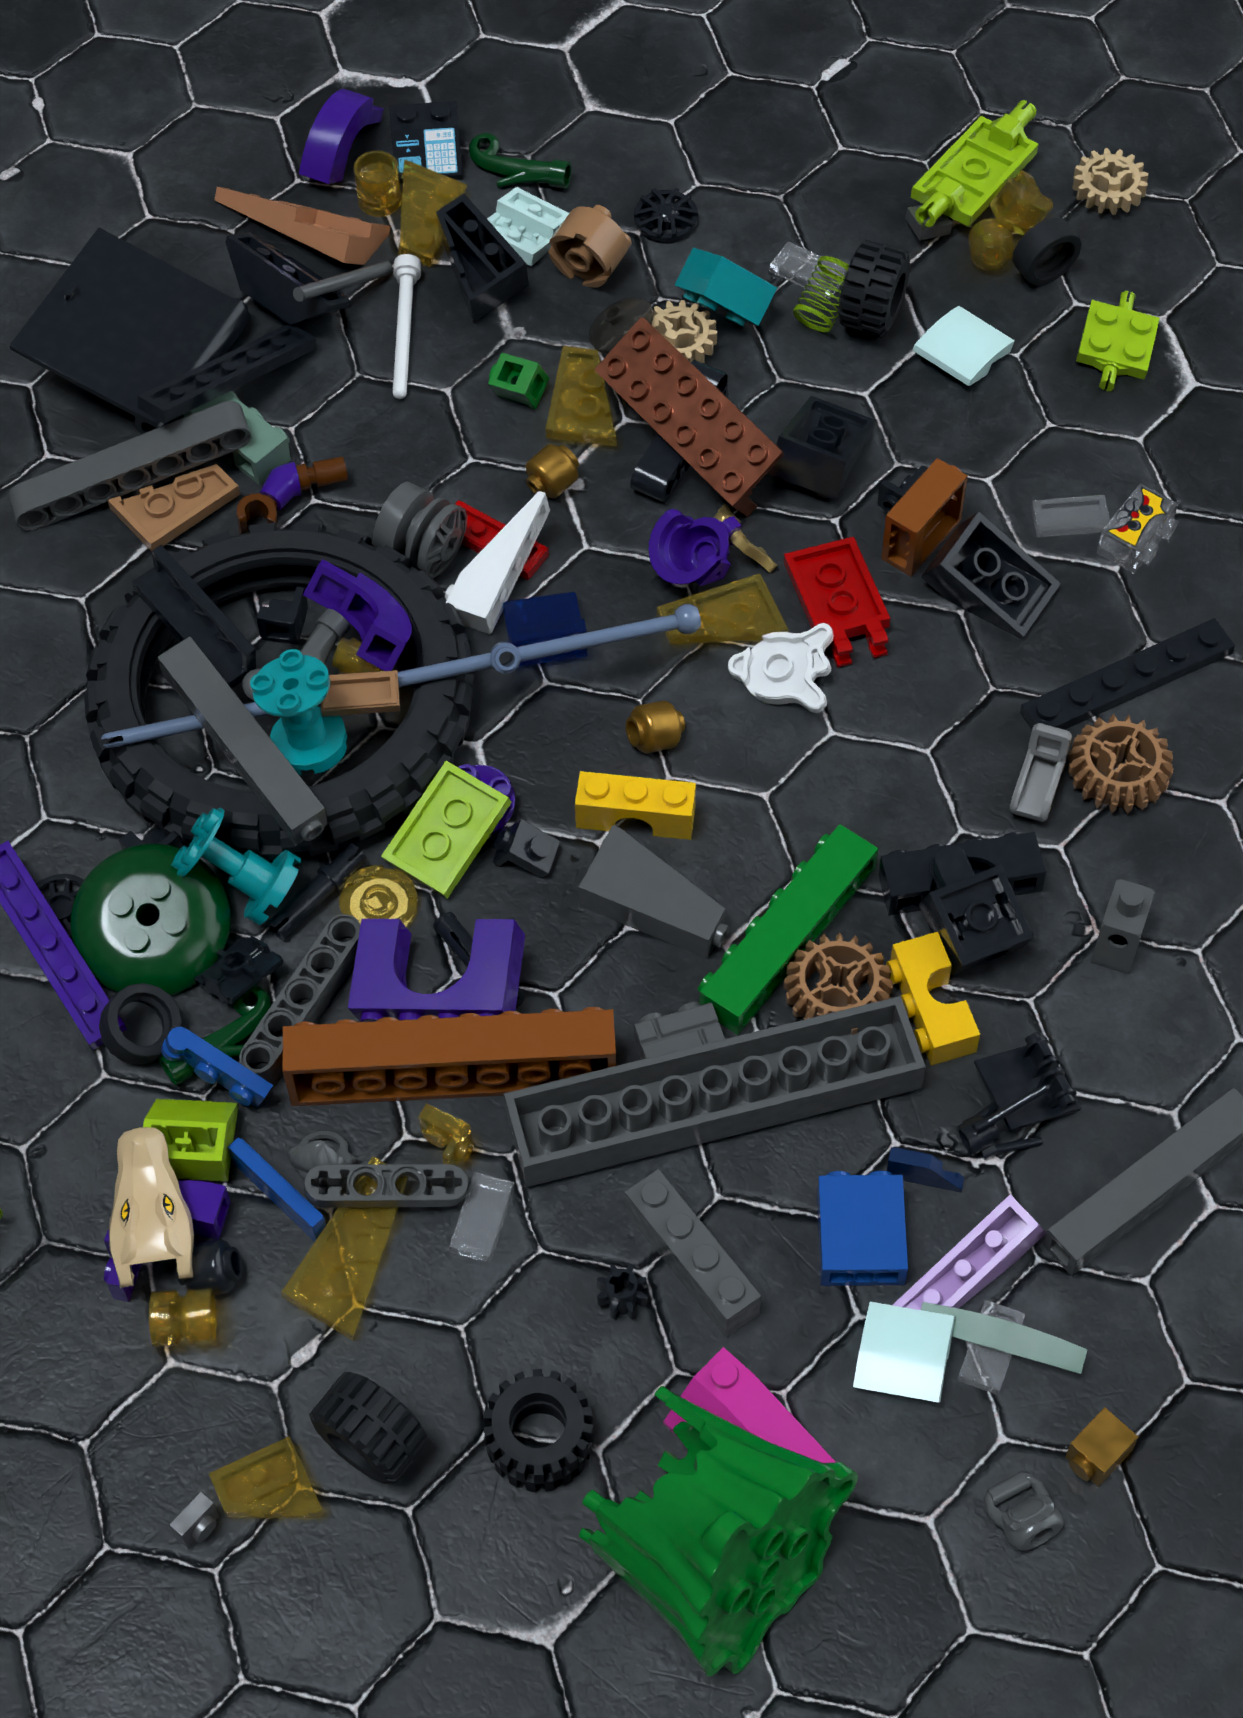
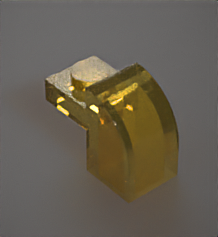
(1020, 204)

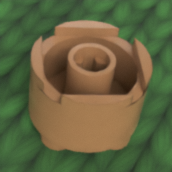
(588, 245)

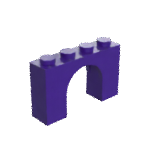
(484, 989)

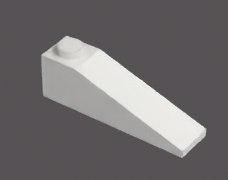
(494, 571)

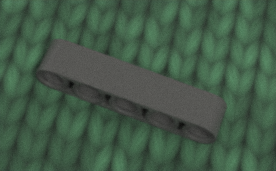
(304, 984)

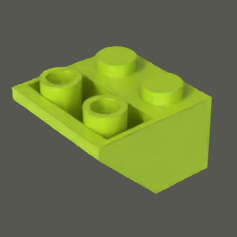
(196, 1136)

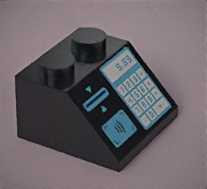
(427, 137)

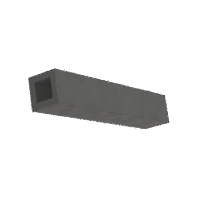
(243, 741)
(1147, 1184)

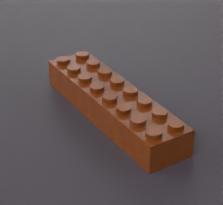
(442, 1055)

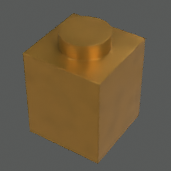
(1100, 1447)

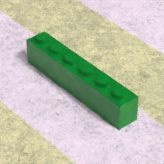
(794, 917)

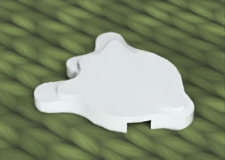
(785, 667)

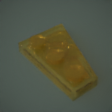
(579, 401)

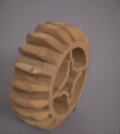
(1132, 782)
(837, 964)

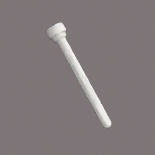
(407, 272)

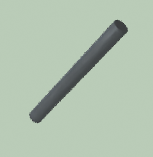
(342, 281)

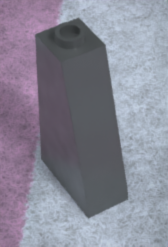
(650, 896)

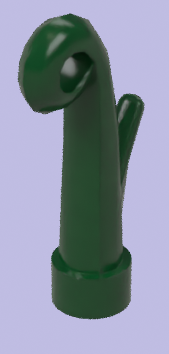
(519, 171)
(226, 1037)

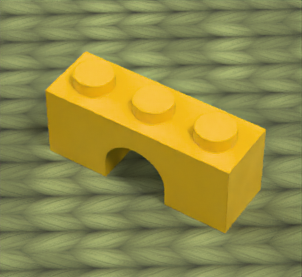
(659, 802)
(941, 1028)

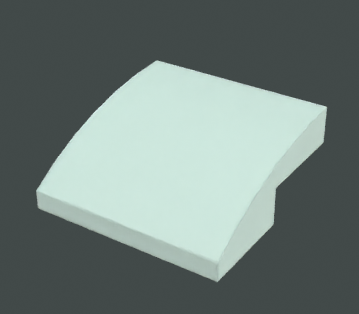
(527, 223)
(963, 345)
(904, 1351)

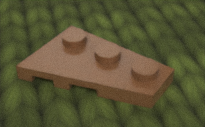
(170, 510)

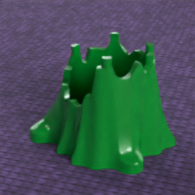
(725, 1536)

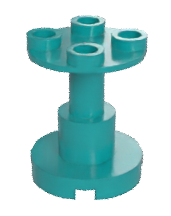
(294, 689)
(251, 874)

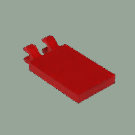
(841, 593)

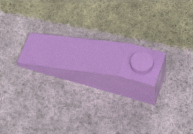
(977, 1258)

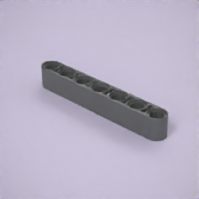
(129, 465)

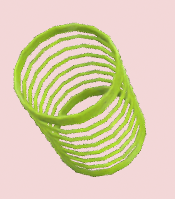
(809, 309)

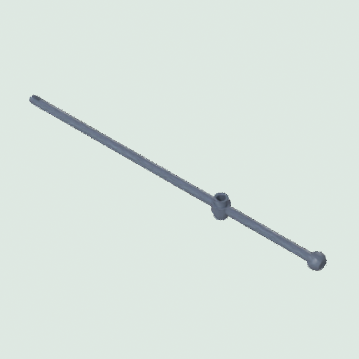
(685, 620)

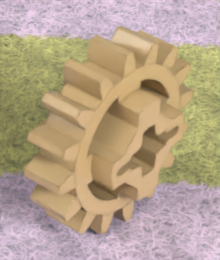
(1110, 181)
(683, 328)

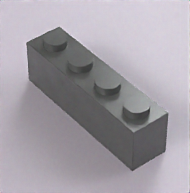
(692, 1253)

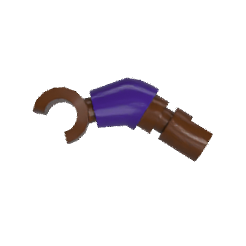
(284, 484)

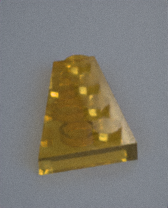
(344, 1261)

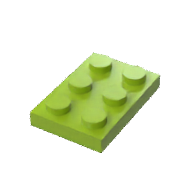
(446, 829)

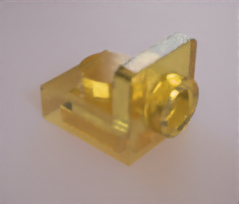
(447, 1130)

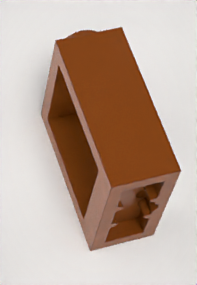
(924, 517)

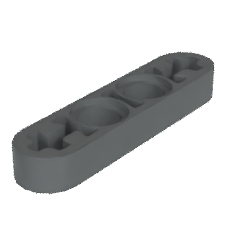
(386, 1192)

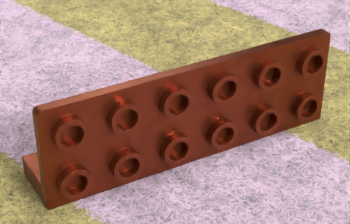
(690, 413)

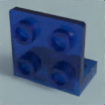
(543, 620)

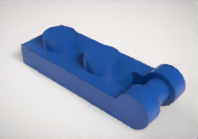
(215, 1066)

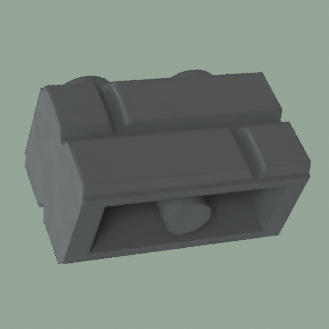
(684, 1029)

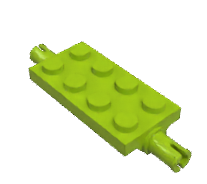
(976, 168)

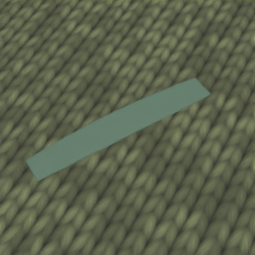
(1012, 1338)

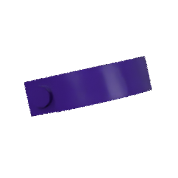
(334, 133)
(368, 608)
(208, 1210)

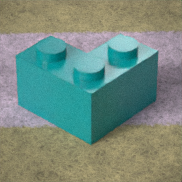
(723, 284)

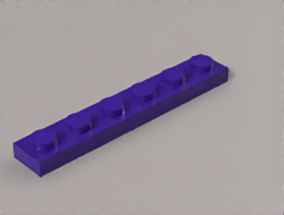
(51, 947)

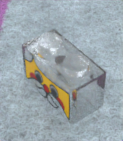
(1138, 528)

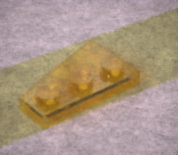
(421, 197)
(729, 613)

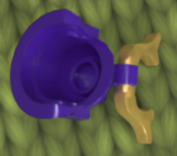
(698, 549)

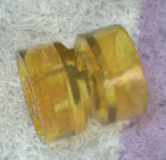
(377, 183)
(197, 1316)

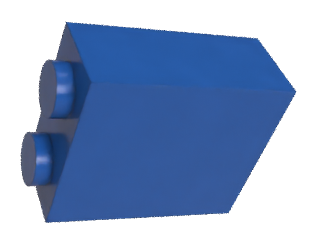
(861, 1229)

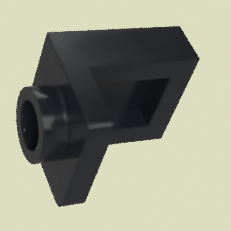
(526, 848)

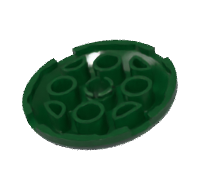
(171, 951)

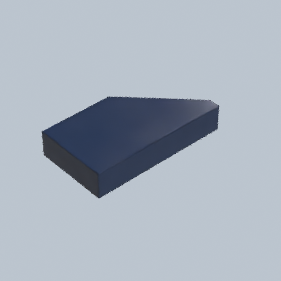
(923, 1169)

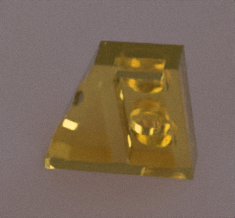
(267, 1485)

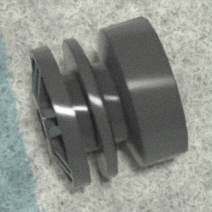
(421, 527)

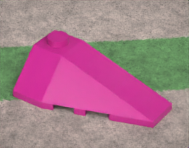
(741, 1398)

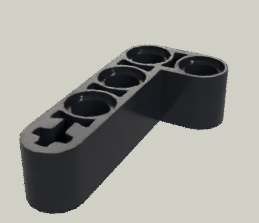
(661, 464)

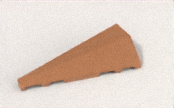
(330, 233)

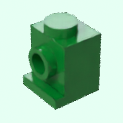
(518, 380)

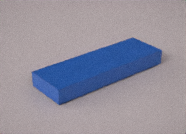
(277, 1188)

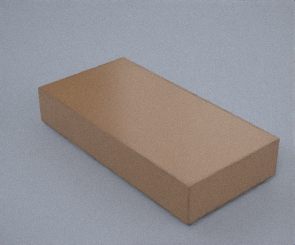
(362, 694)

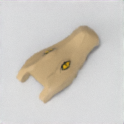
(148, 1208)

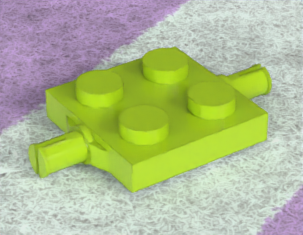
(1117, 340)

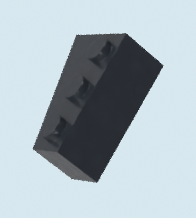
(480, 257)

